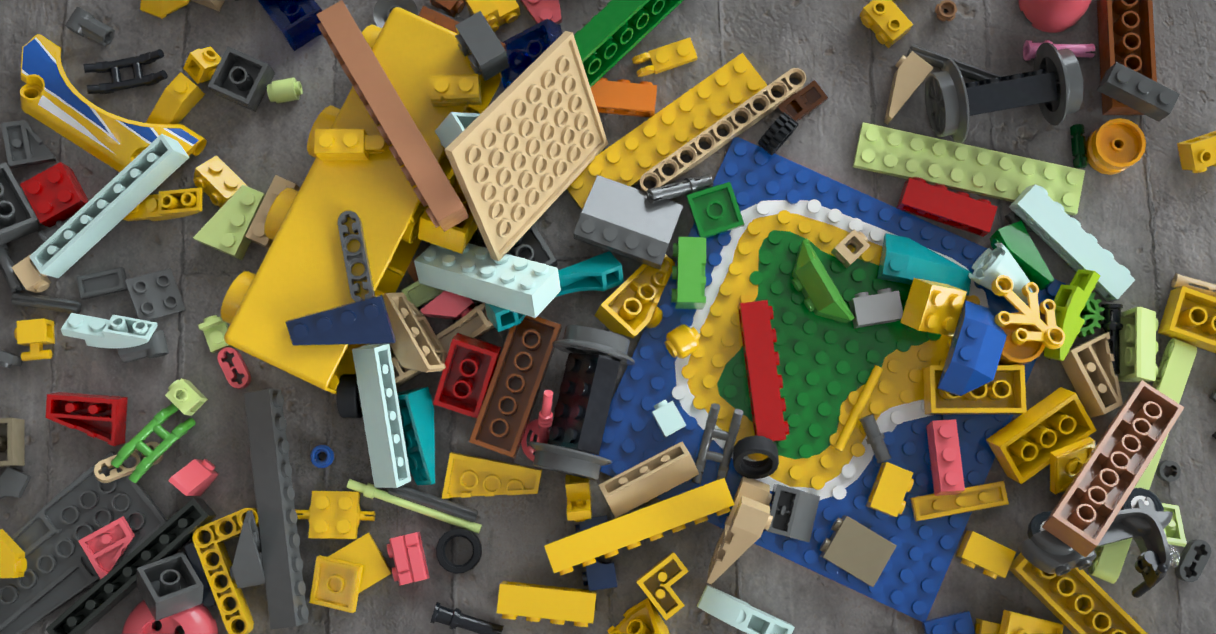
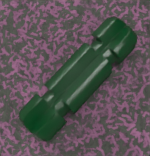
(1078, 146)

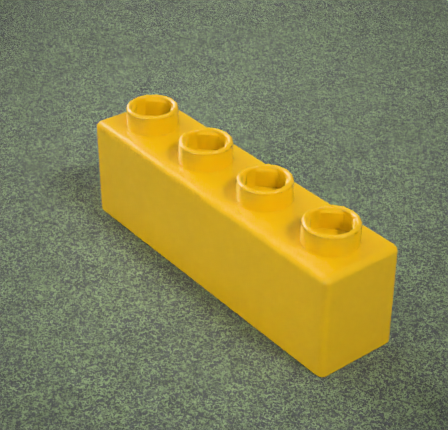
(306, 259)

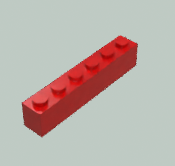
(761, 370)

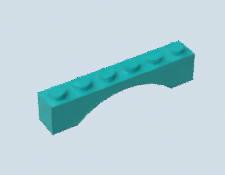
(589, 275)

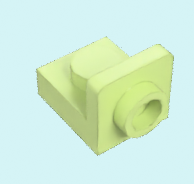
(214, 331)

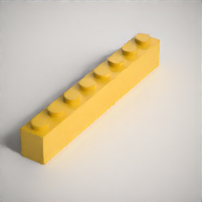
(638, 525)

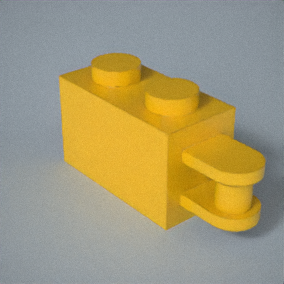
(347, 144)

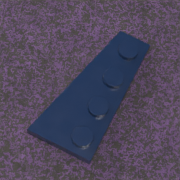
(351, 323)

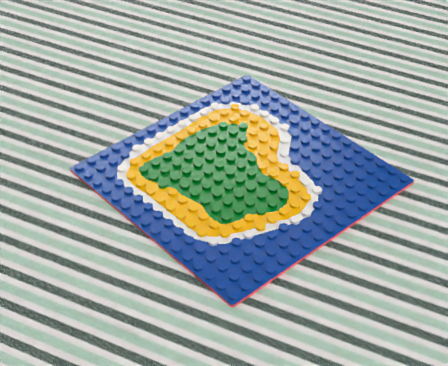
(820, 368)

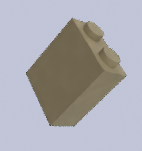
(857, 550)

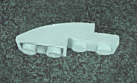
(112, 333)
(741, 614)

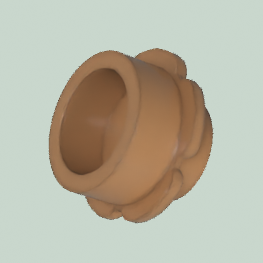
(947, 5)

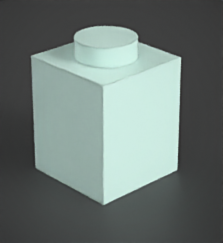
(668, 418)

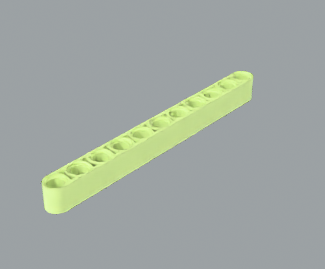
(1170, 381)

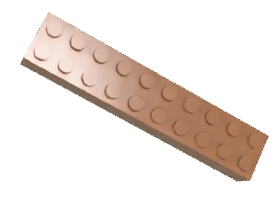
(394, 119)

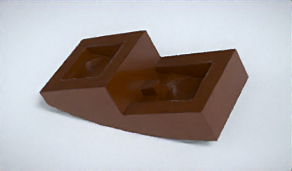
(804, 101)

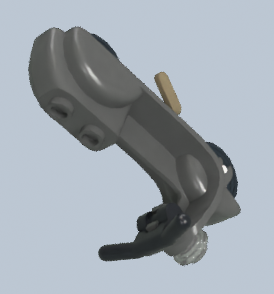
(1139, 518)

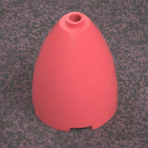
(1053, 15)

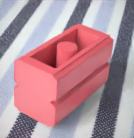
(408, 558)

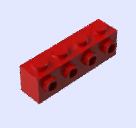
(947, 206)

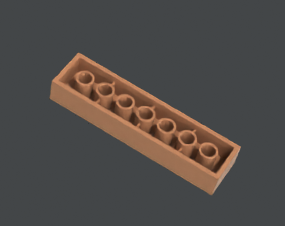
(1113, 469)

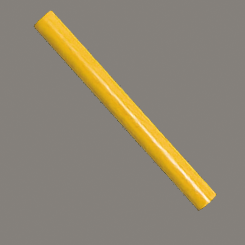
(858, 408)

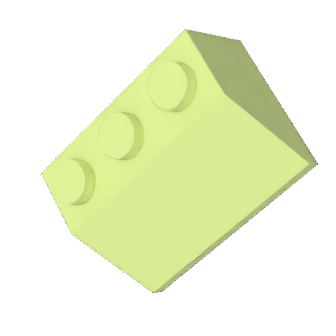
(1138, 346)

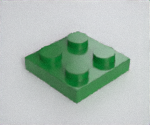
(715, 210)

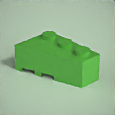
(689, 273)

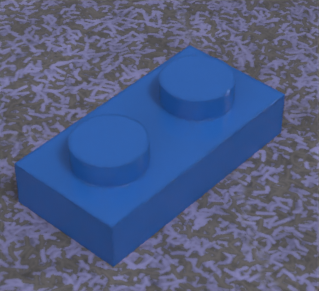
(951, 624)

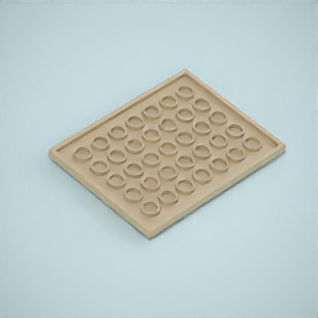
(528, 146)

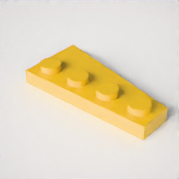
(486, 477)

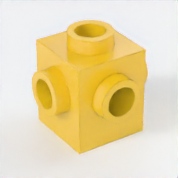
(202, 64)

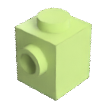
(185, 396)

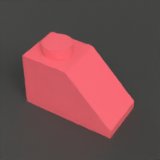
(448, 306)
(194, 477)

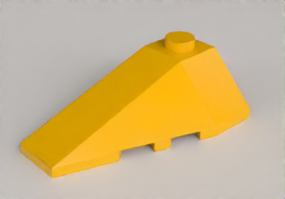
(633, 303)
(641, 619)

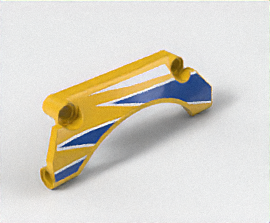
(63, 109)

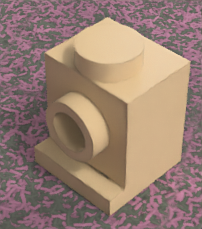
(858, 241)
(30, 276)

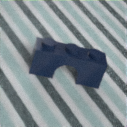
(598, 574)

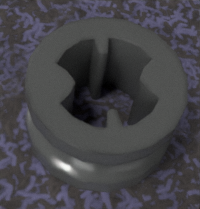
(1176, 470)

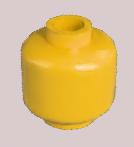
(682, 341)

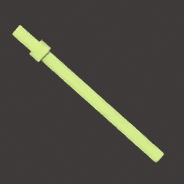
(370, 492)

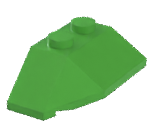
(817, 287)

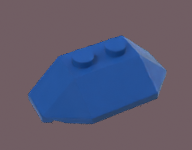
(973, 351)

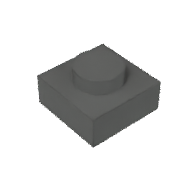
(8, 359)

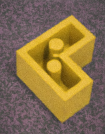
(495, 11)
(657, 584)

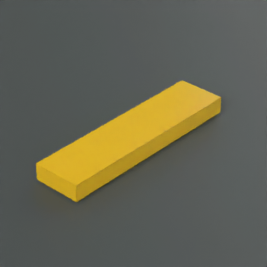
(971, 499)

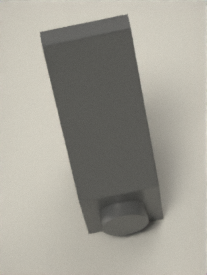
(248, 559)

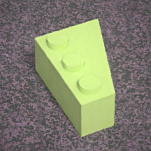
(230, 224)

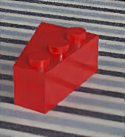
(93, 414)

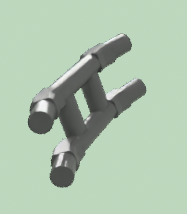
(709, 433)

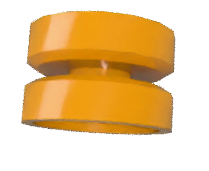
(1115, 146)
(1019, 353)

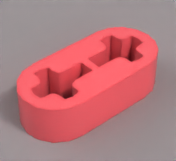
(229, 370)

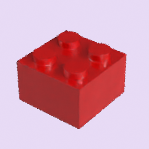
(54, 194)

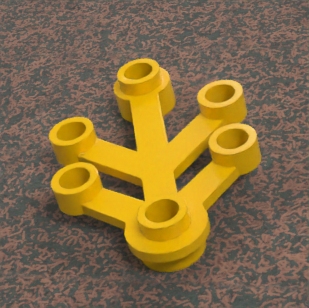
(1029, 314)

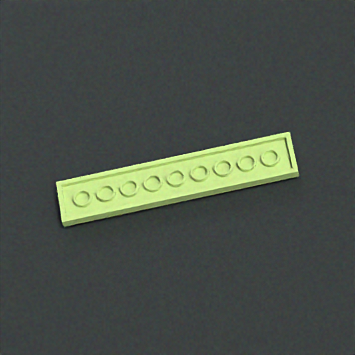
(964, 166)

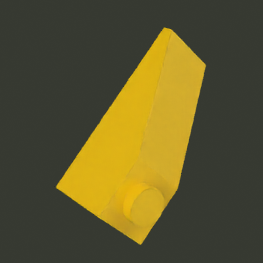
(176, 101)

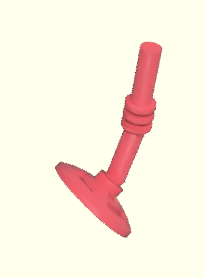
(544, 421)

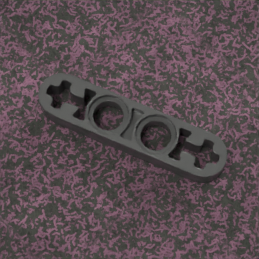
(353, 258)

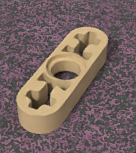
(124, 471)

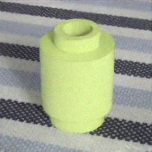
(284, 90)

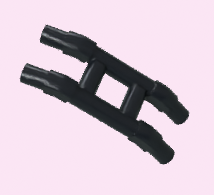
(114, 66)

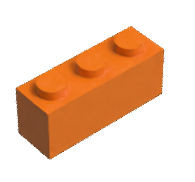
(625, 97)

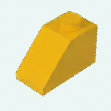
(12, 557)

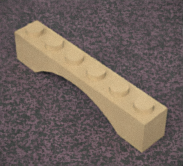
(472, 325)

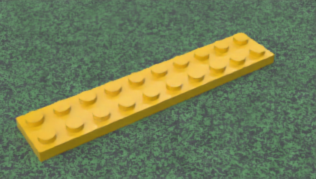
(671, 127)

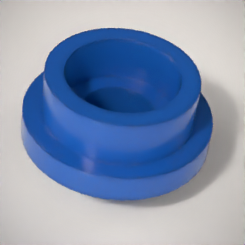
(315, 456)

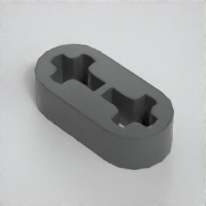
(1195, 562)

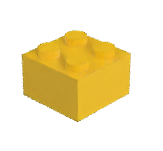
(933, 307)

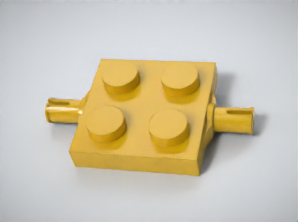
(335, 515)

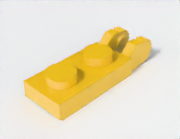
(666, 57)

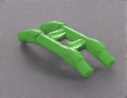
(152, 455)

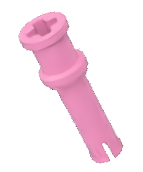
(1079, 50)

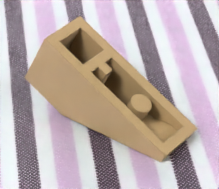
(907, 78)

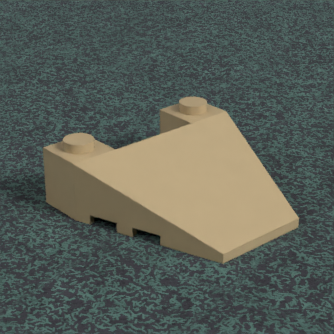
(742, 526)

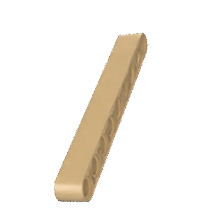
(728, 123)

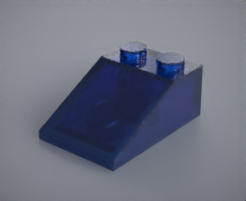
(294, 19)
(527, 47)

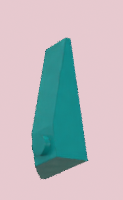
(906, 259)
(419, 433)

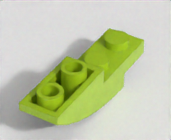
(1069, 303)

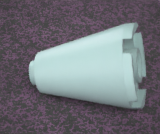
(997, 263)

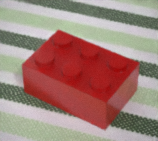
(466, 375)

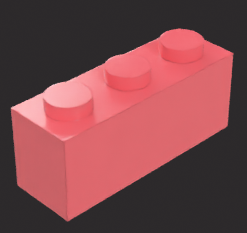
(945, 457)

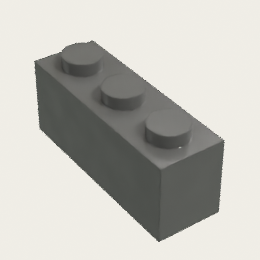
(1138, 92)

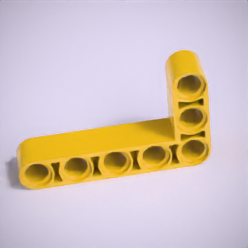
(213, 572)

